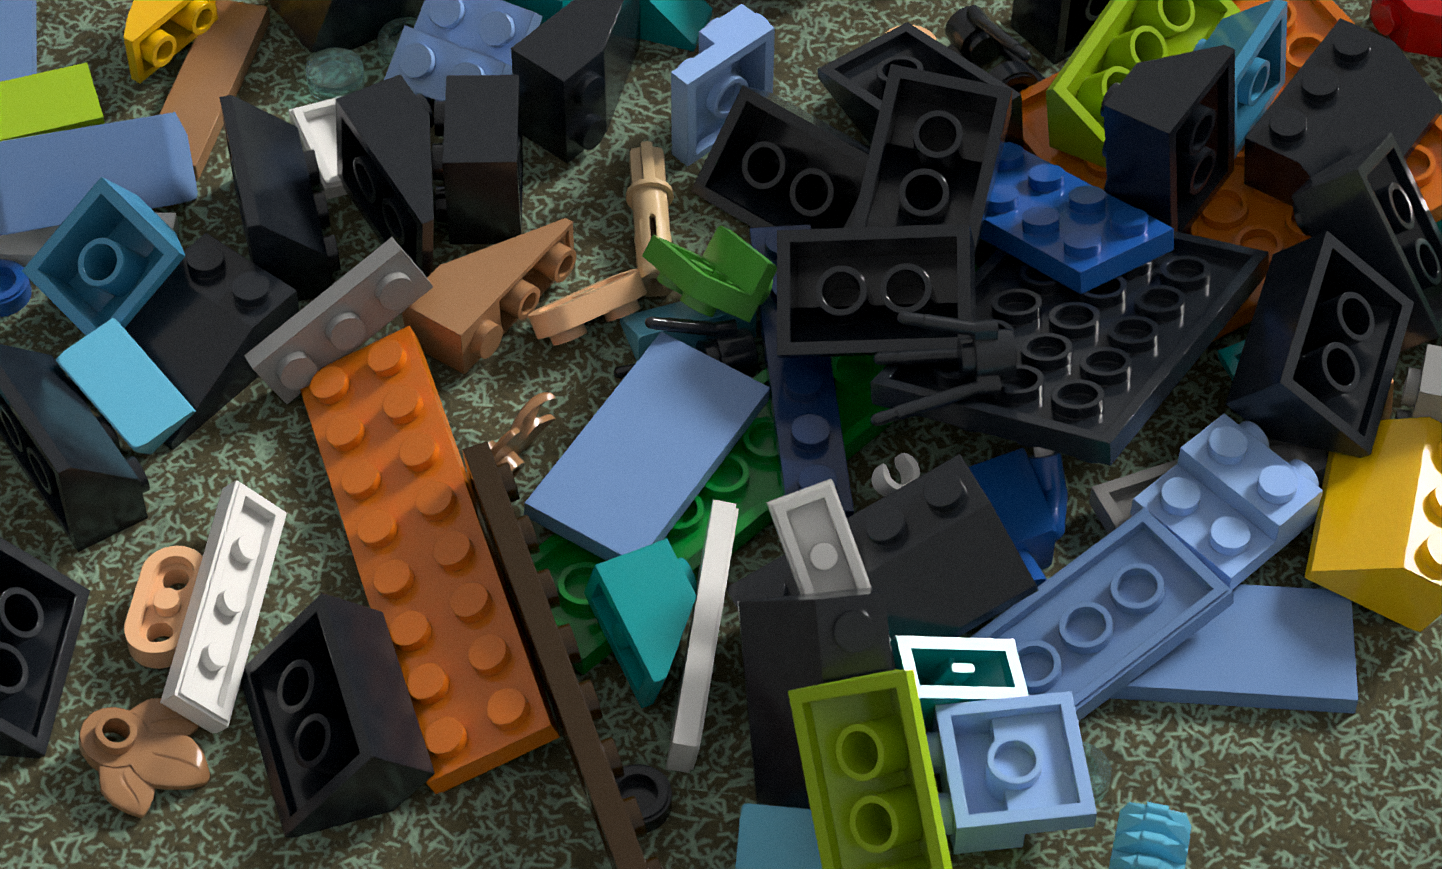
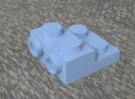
(459, 40)
(704, 88)
(1233, 499)
(1010, 770)

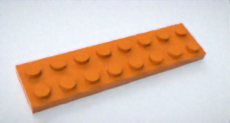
(427, 559)

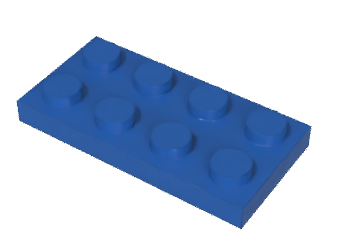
(1067, 224)

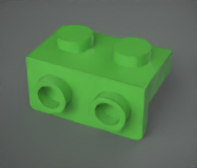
(725, 278)

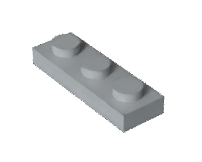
(339, 320)

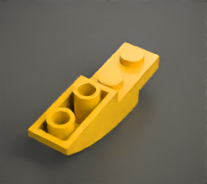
(161, 29)

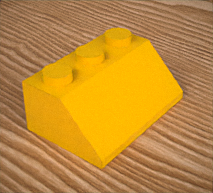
(1383, 524)

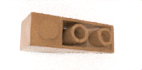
(488, 292)

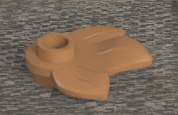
(522, 433)
(151, 758)

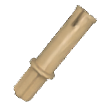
(649, 199)

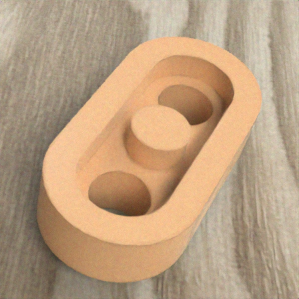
(610, 297)
(160, 609)

